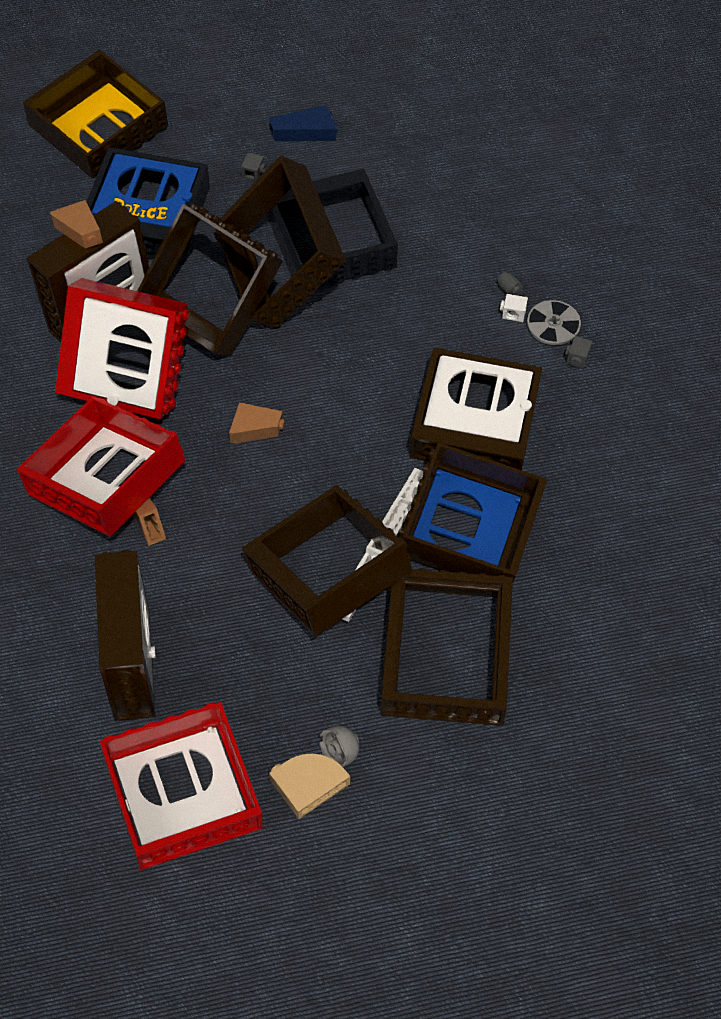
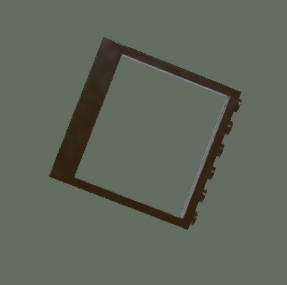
(167, 257)
(347, 595)

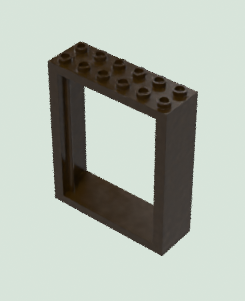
(251, 209)
(442, 707)

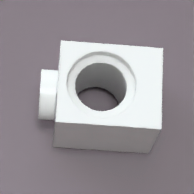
(514, 307)

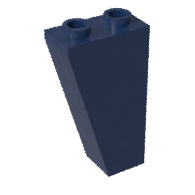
(304, 125)

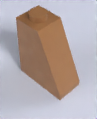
(78, 224)
(255, 423)
(149, 522)

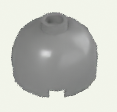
(340, 744)

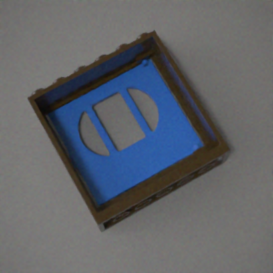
(497, 491)

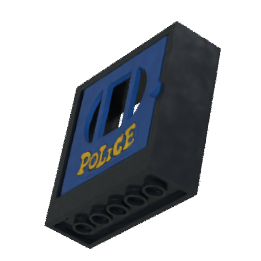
(154, 215)

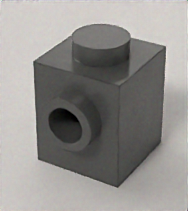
(253, 167)
(578, 352)

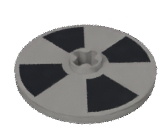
(565, 317)

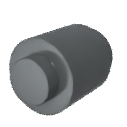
(510, 284)

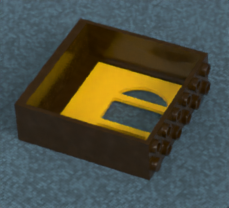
(85, 95)

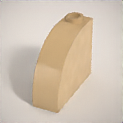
(308, 781)

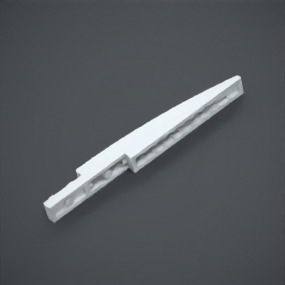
(394, 518)

